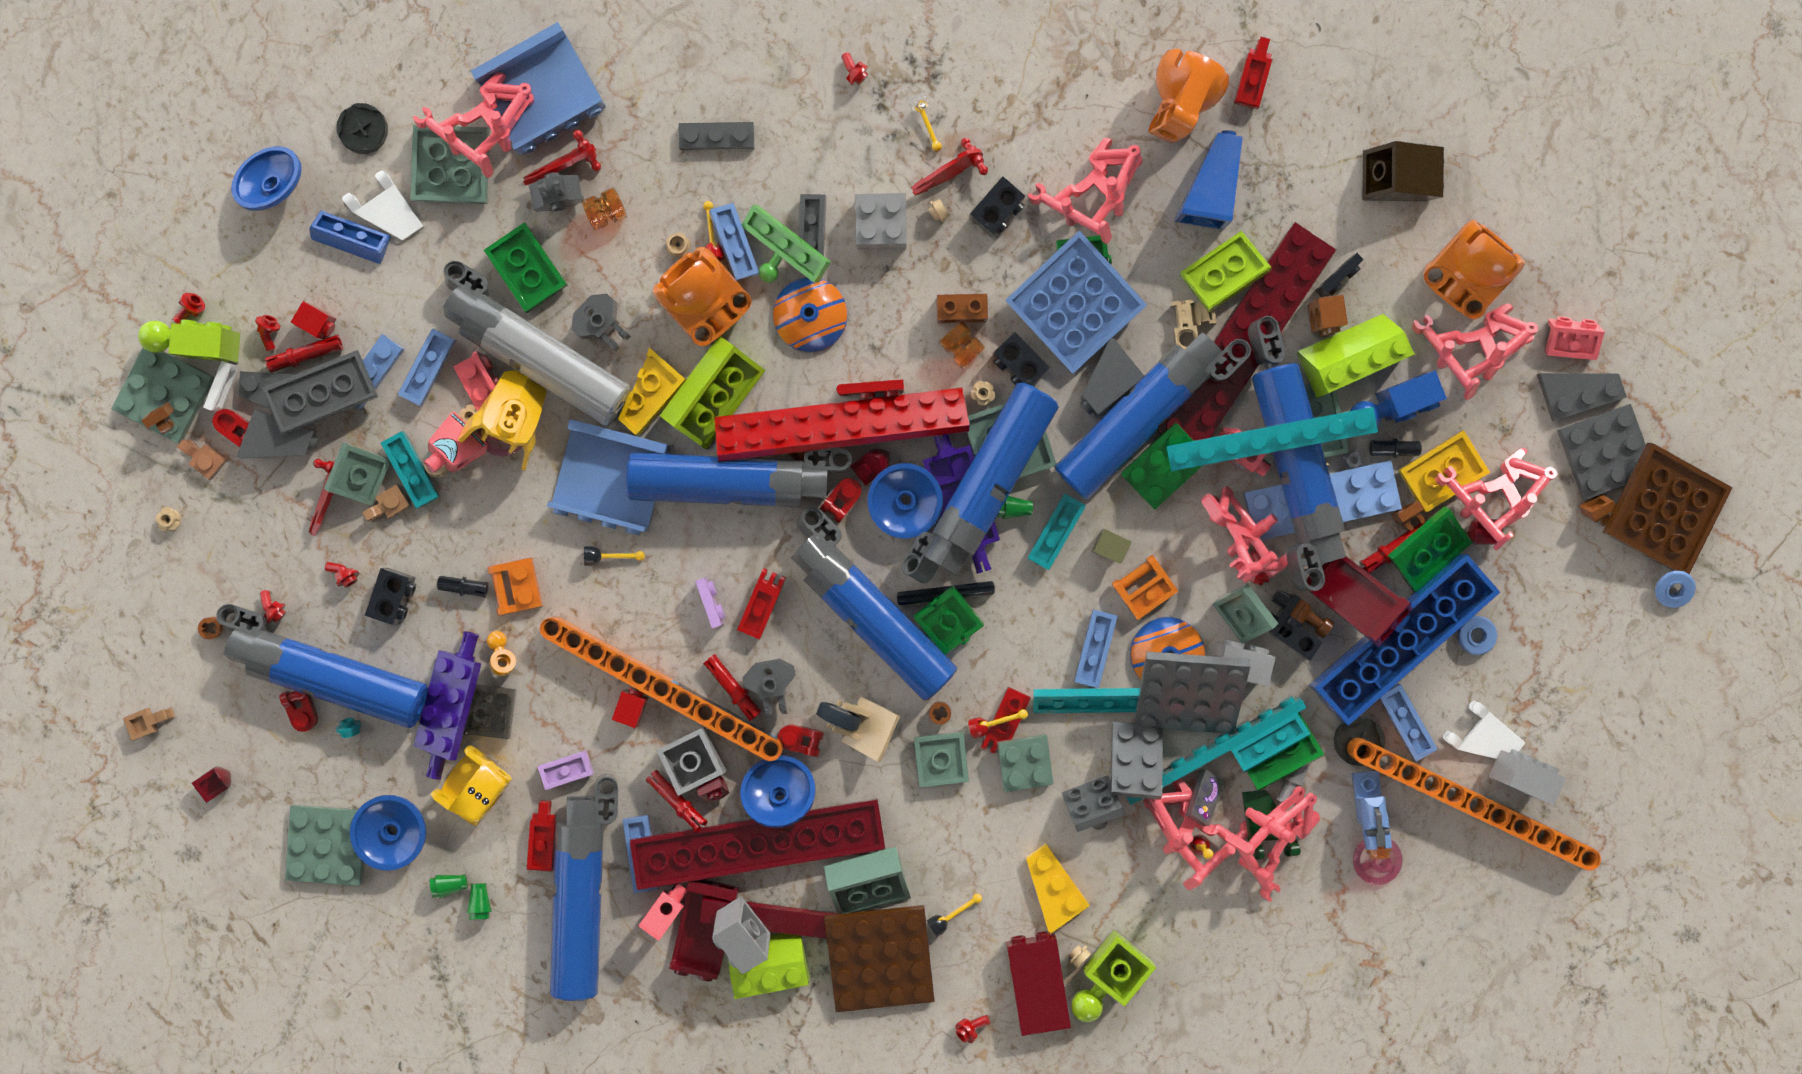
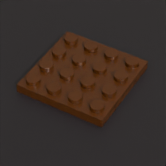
(1667, 509)
(879, 958)

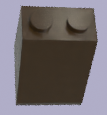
(1403, 172)

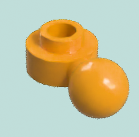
(497, 641)

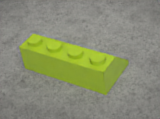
(1354, 354)
(712, 391)

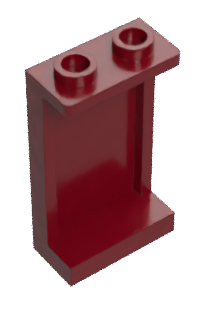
(1361, 600)
(694, 945)
(1038, 983)

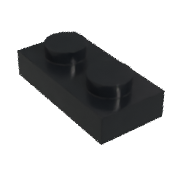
(1332, 283)

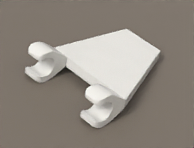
(387, 209)
(1487, 736)

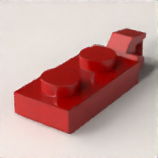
(1254, 75)
(542, 839)

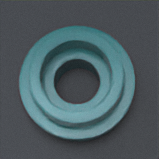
(348, 727)

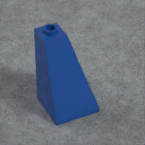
(1214, 187)

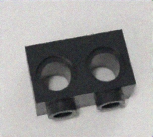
(993, 204)
(1025, 357)
(384, 592)

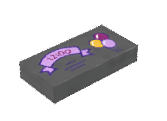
(1204, 798)

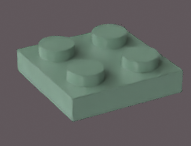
(357, 474)
(1245, 613)
(941, 759)
(1025, 763)

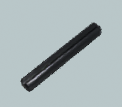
(929, 594)

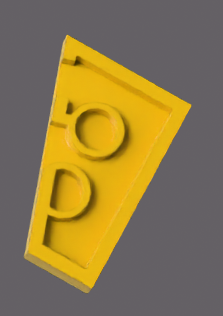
(651, 393)
(1055, 889)

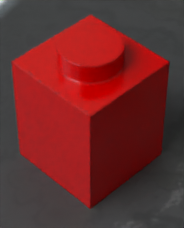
(314, 320)
(630, 707)

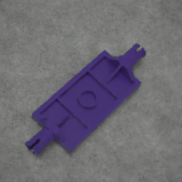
(949, 469)
(448, 704)

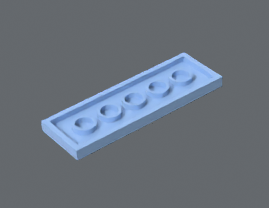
(1358, 491)

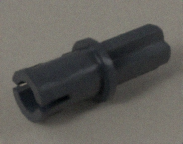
(1395, 448)
(462, 586)

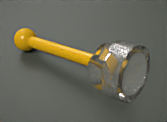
(918, 103)

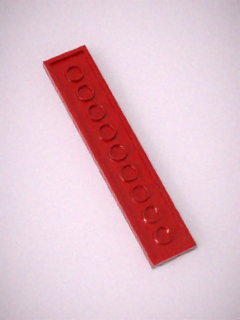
(841, 424)

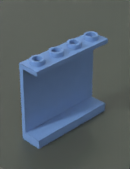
(558, 84)
(595, 477)

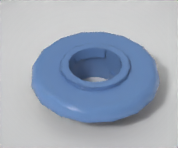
(1684, 594)
(1489, 635)

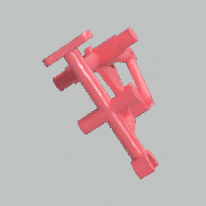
(500, 126)
(1112, 188)
(1495, 355)
(1519, 508)
(1244, 533)
(1279, 825)
(1180, 838)

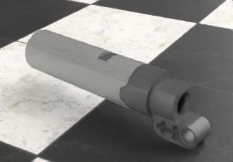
(529, 348)

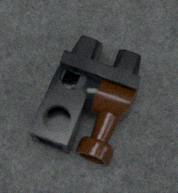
(1290, 620)

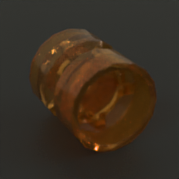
(595, 210)
(955, 338)

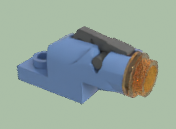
(1372, 814)

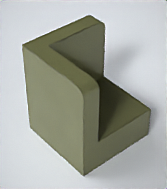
(1111, 546)

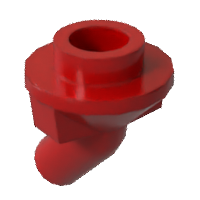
(857, 72)
(191, 304)
(266, 325)
(344, 576)
(1262, 576)
(274, 610)
(966, 1028)

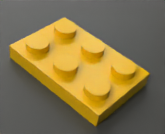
(1453, 452)

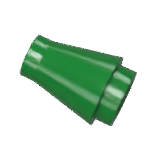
(1015, 507)
(445, 885)
(479, 902)

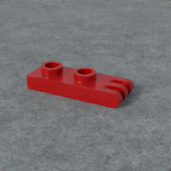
(868, 389)
(761, 605)
(1011, 704)

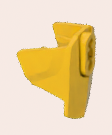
(510, 413)

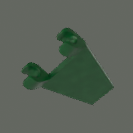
(1263, 802)

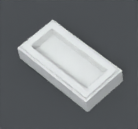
(221, 386)

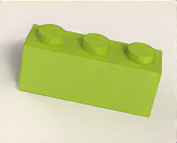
(781, 971)

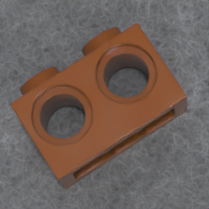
(962, 307)
(1327, 315)

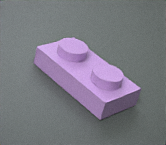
(707, 592)
(565, 769)

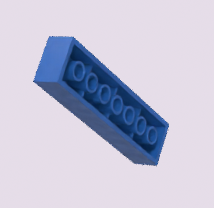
(1436, 614)

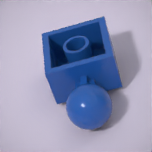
(1406, 398)

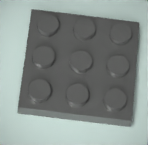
(1603, 450)

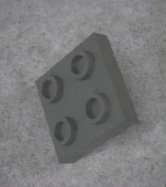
(1092, 804)

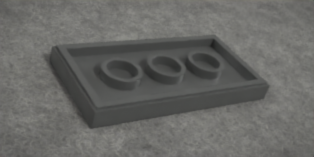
(319, 392)

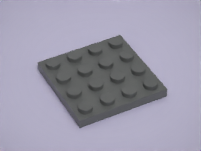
(1191, 692)

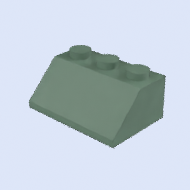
(867, 881)

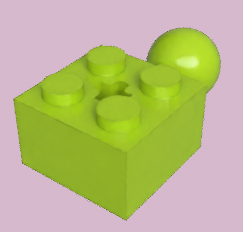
(191, 340)
(1118, 983)

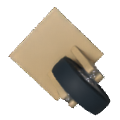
(865, 730)

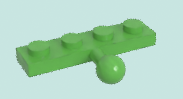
(785, 245)

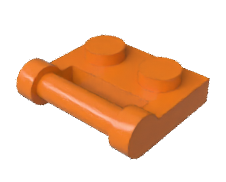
(523, 585)
(1149, 594)

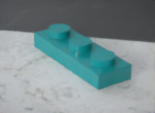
(410, 469)
(1056, 531)
(1270, 742)

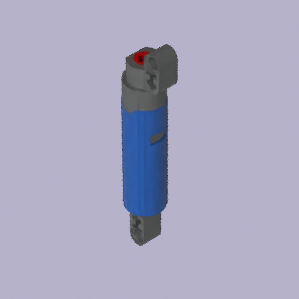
(1300, 469)

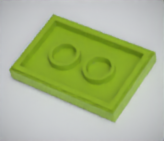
(1225, 271)

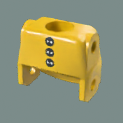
(472, 786)

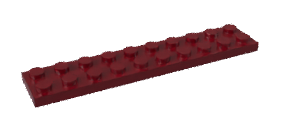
(1277, 294)
(753, 847)

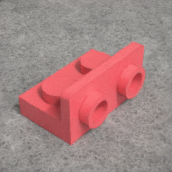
(1574, 338)
(477, 377)

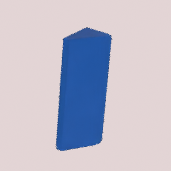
(349, 237)

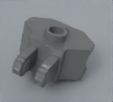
(556, 192)
(600, 322)
(770, 685)

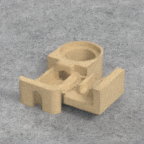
(1188, 316)

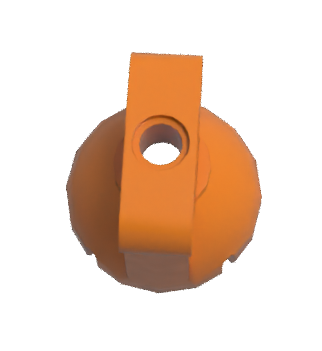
(1185, 92)
(1474, 267)
(701, 294)

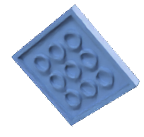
(1076, 302)

